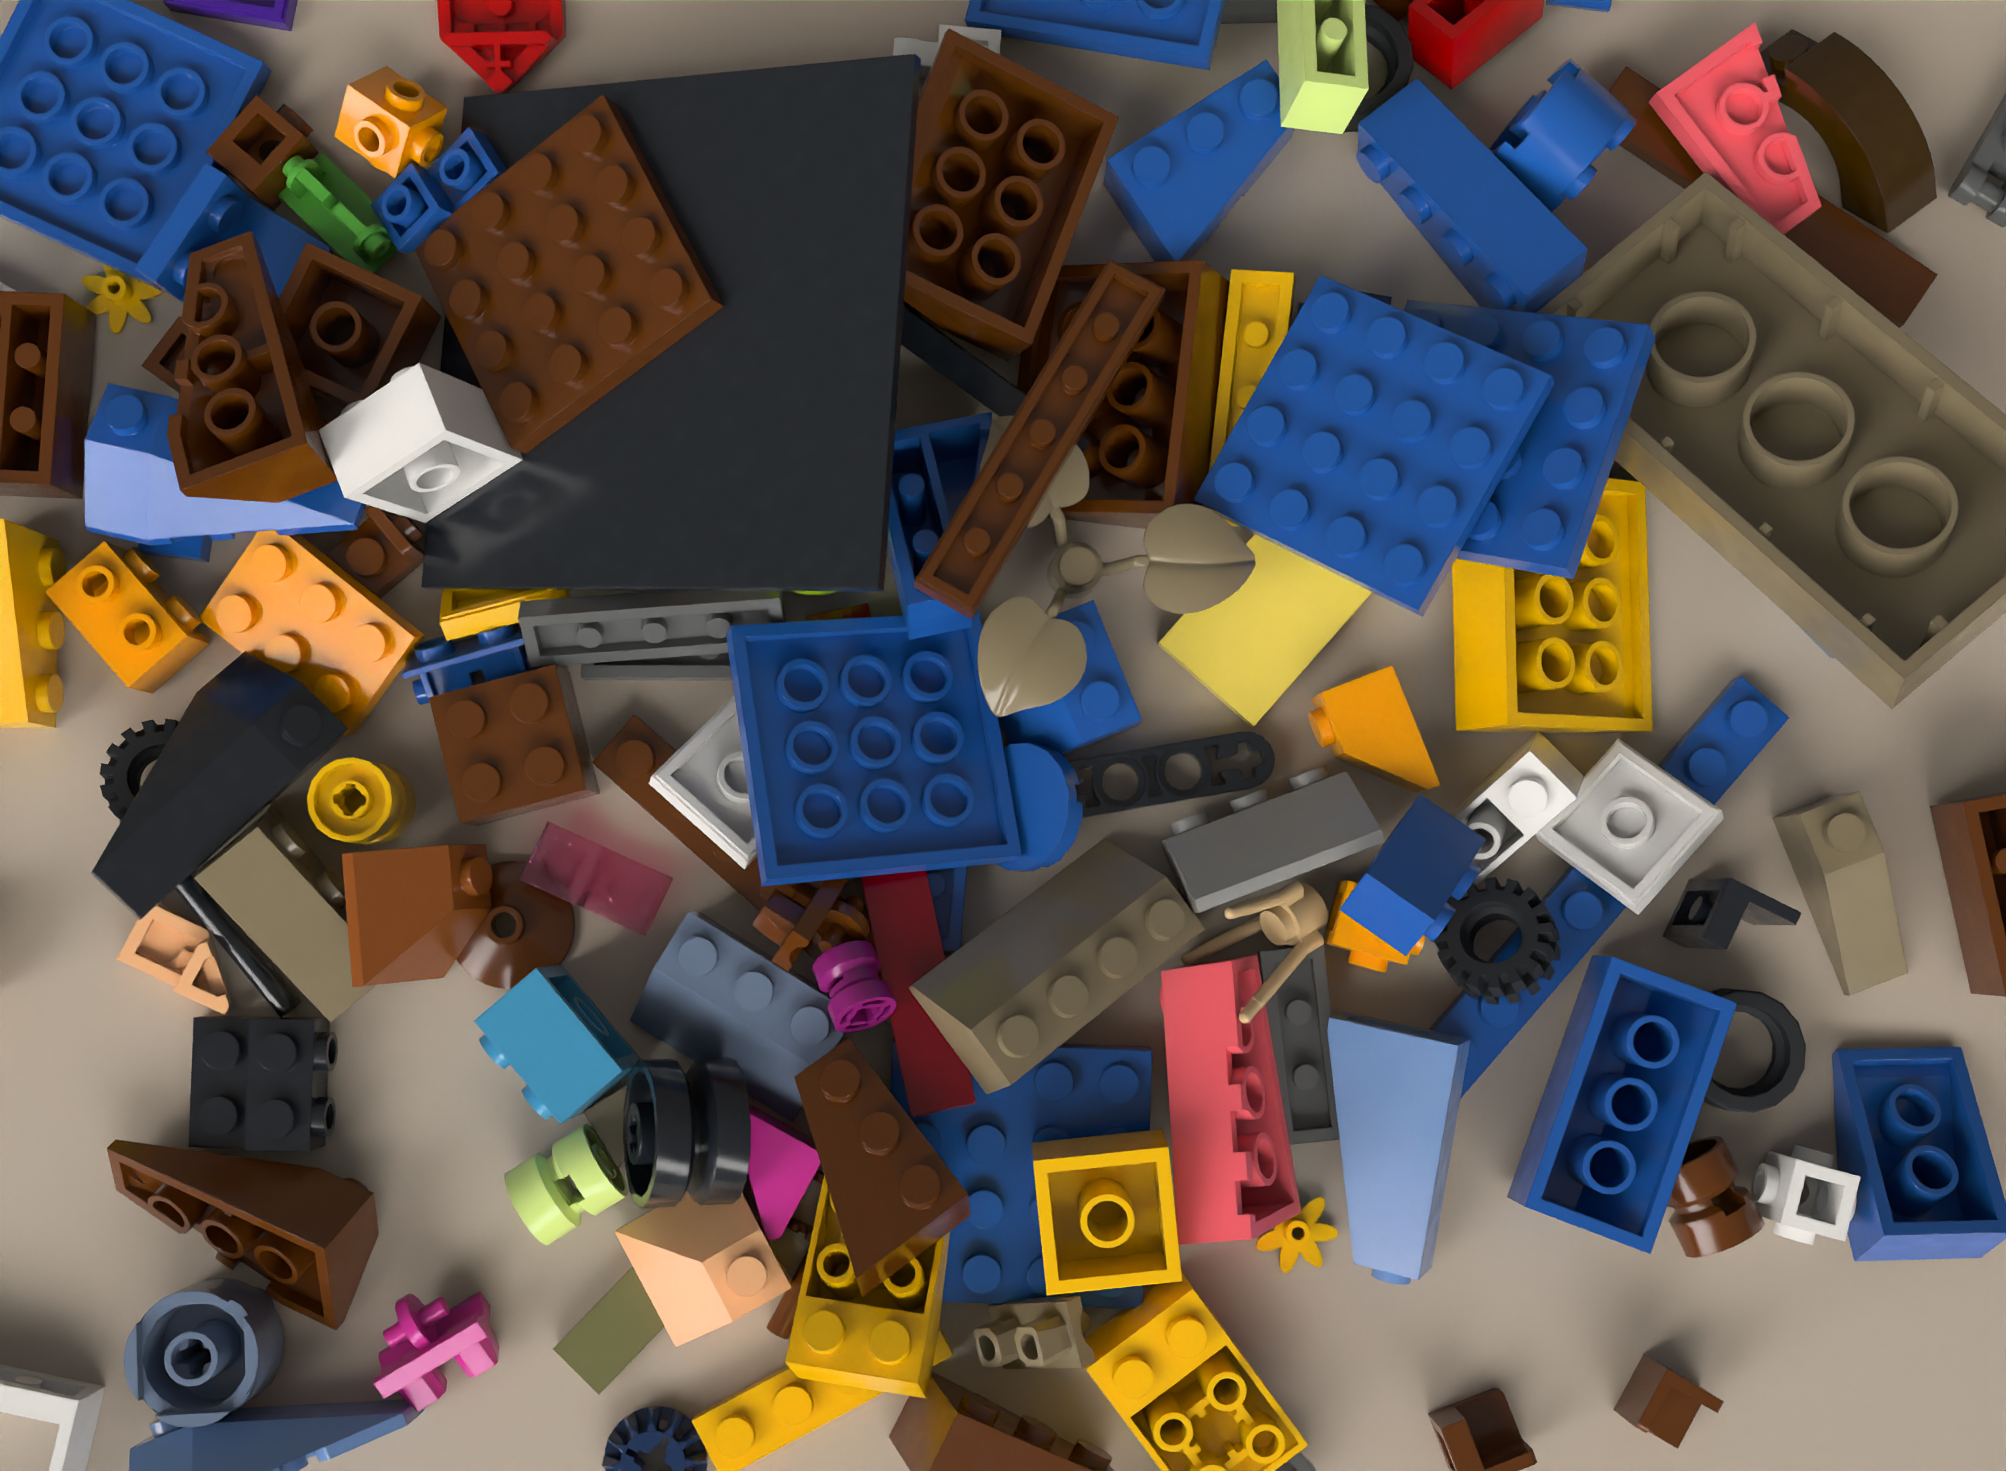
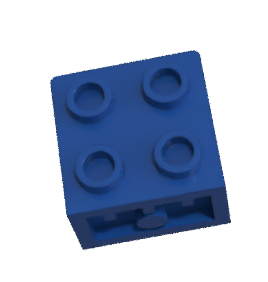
(212, 213)

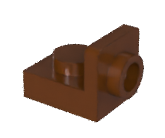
(380, 550)

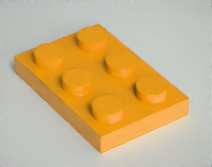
(313, 624)

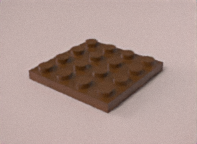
(566, 275)

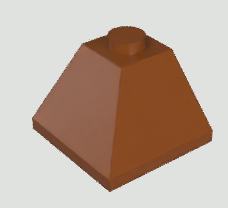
(413, 909)

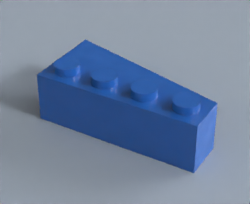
(1467, 203)

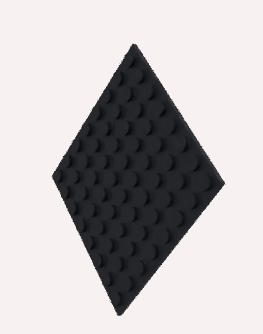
(771, 425)

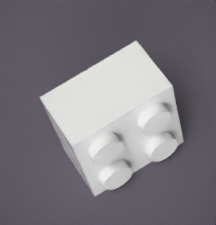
(417, 444)

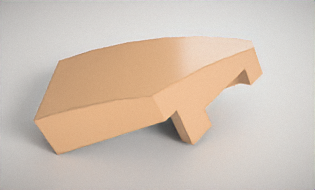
(179, 954)

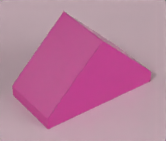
(779, 1169)

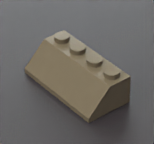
(1054, 963)

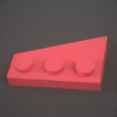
(1736, 133)

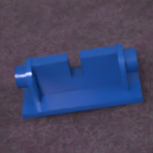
(450, 664)

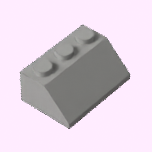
(1269, 839)

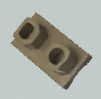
(1035, 1334)

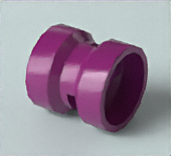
(853, 983)

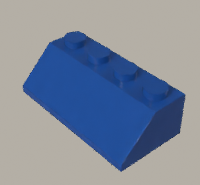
(1621, 1101)

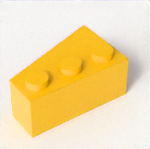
(29, 628)

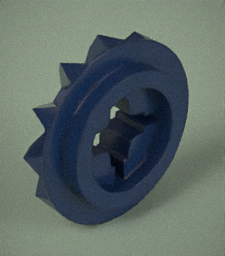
(645, 1430)

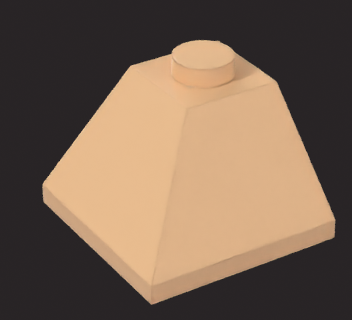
(703, 1264)

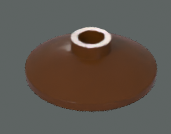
(541, 935)

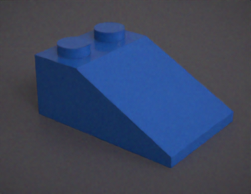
(1921, 1155)

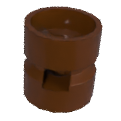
(1708, 1207)

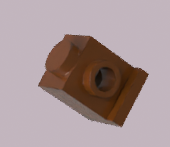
(251, 137)

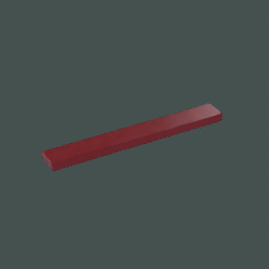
(907, 949)

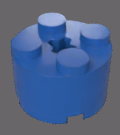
(1561, 134)

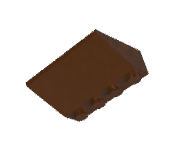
(996, 193)
(1160, 412)

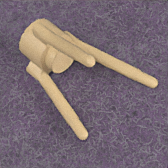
(1289, 918)

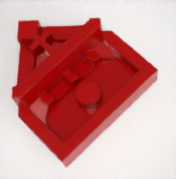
(502, 36)

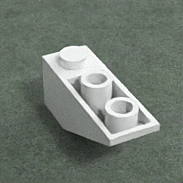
(1518, 801)

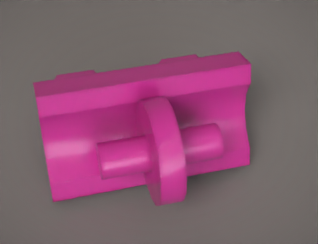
(428, 1338)

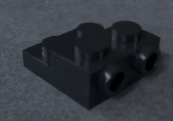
(261, 1083)

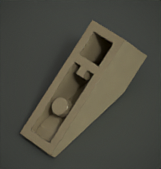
(1846, 888)

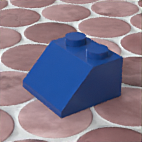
(1090, 712)

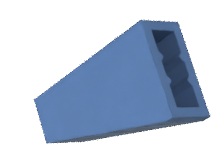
(1396, 1135)

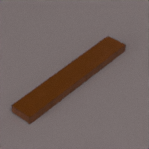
(1837, 241)
(1039, 439)

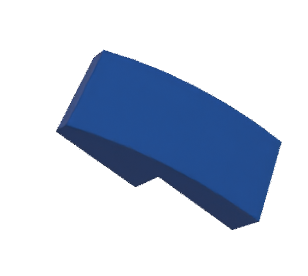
(426, 198)

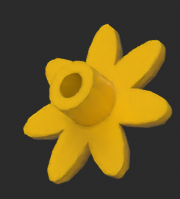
(119, 302)
(1303, 1243)

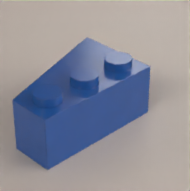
(1198, 164)
(929, 481)

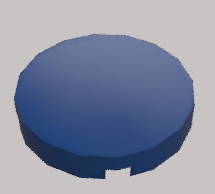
(1043, 804)

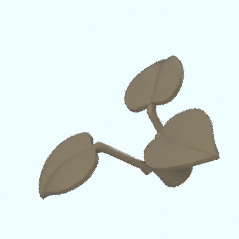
(1034, 658)

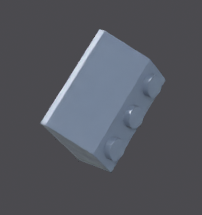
(730, 1000)

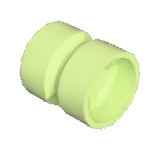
(545, 1194)

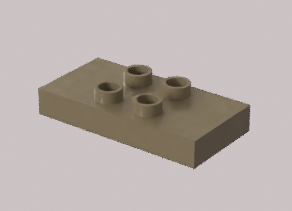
(1807, 438)

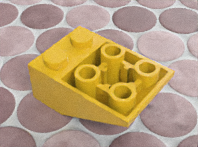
(869, 1340)
(1189, 1387)

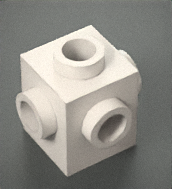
(1805, 1195)

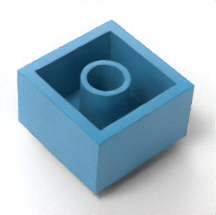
(556, 1043)

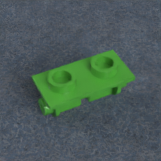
(337, 211)

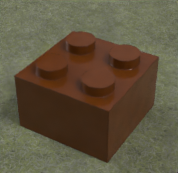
(352, 326)
(514, 745)

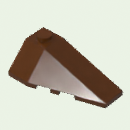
(244, 397)
(279, 1218)

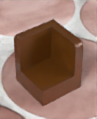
(1663, 1401)
(1481, 1435)

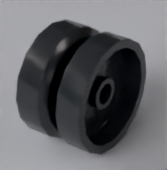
(686, 1132)

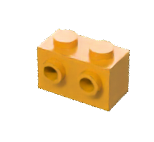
(129, 616)

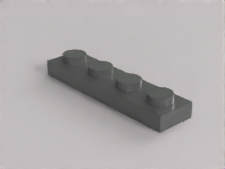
(640, 624)

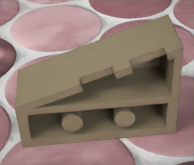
(287, 907)

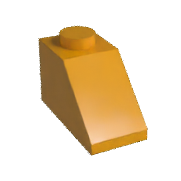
(1374, 730)

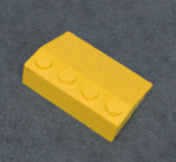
(1559, 648)

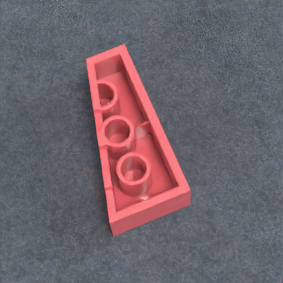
(1224, 1105)

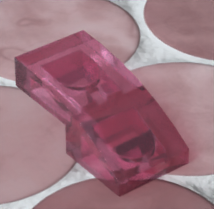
(596, 878)

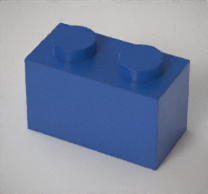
(1414, 875)

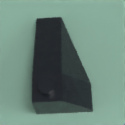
(221, 767)

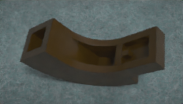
(1862, 120)

